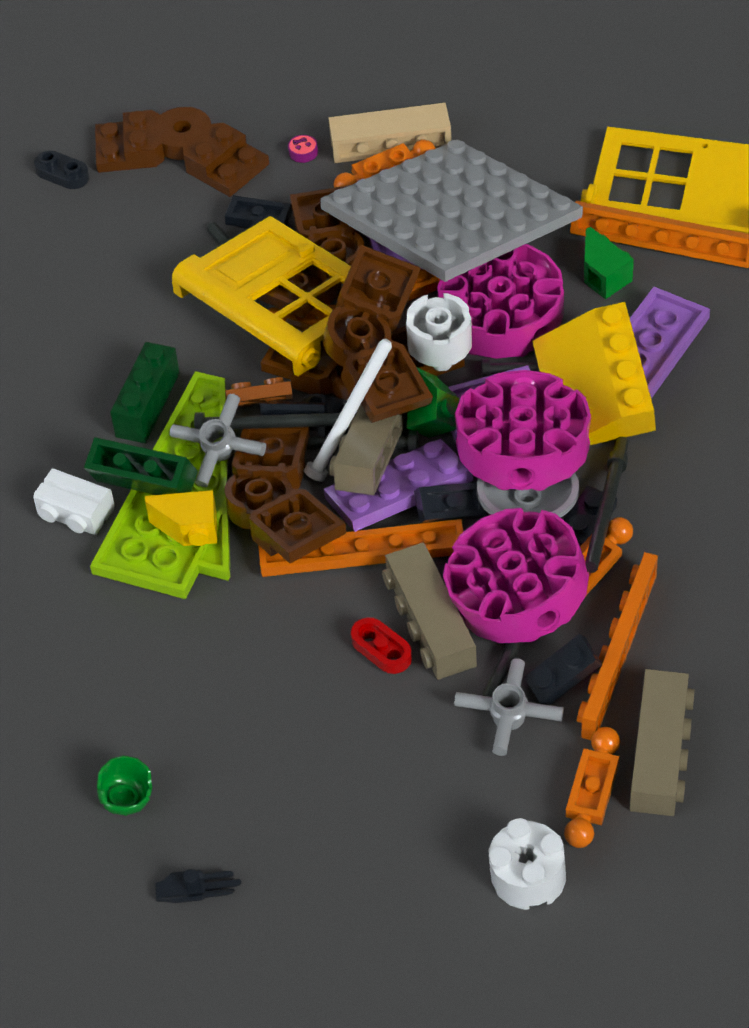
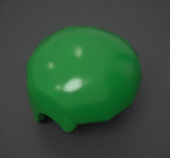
(124, 785)

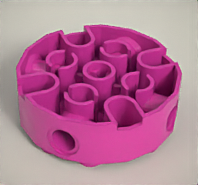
(510, 301)
(523, 430)
(516, 575)

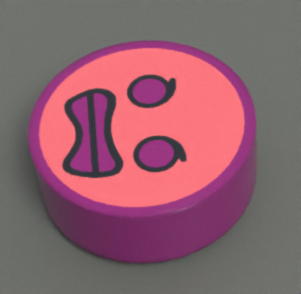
(303, 148)

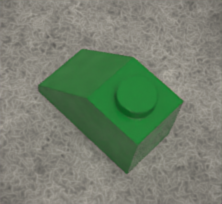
(440, 414)

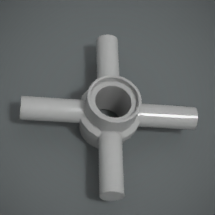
(222, 449)
(508, 718)

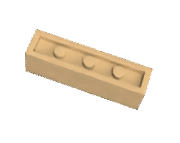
(370, 133)

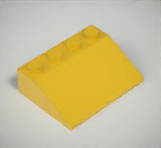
(604, 364)

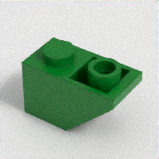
(605, 265)

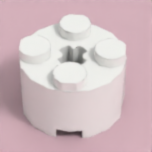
(439, 331)
(527, 864)

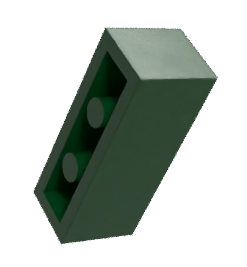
(145, 392)
(139, 468)

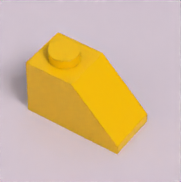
(185, 517)

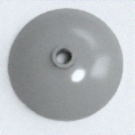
(555, 498)

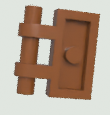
(272, 390)

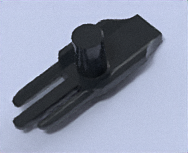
(191, 886)

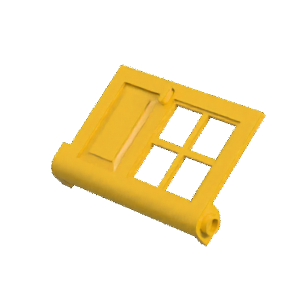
(715, 185)
(254, 265)

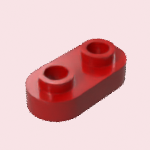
(385, 645)

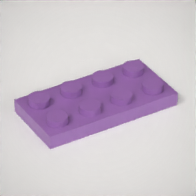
(663, 331)
(423, 467)

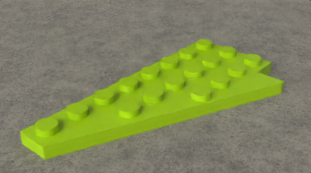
(143, 554)

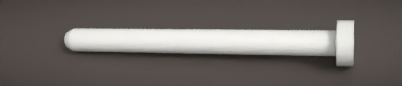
(316, 469)

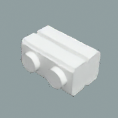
(73, 502)

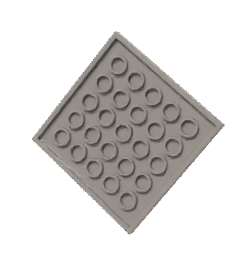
(451, 209)

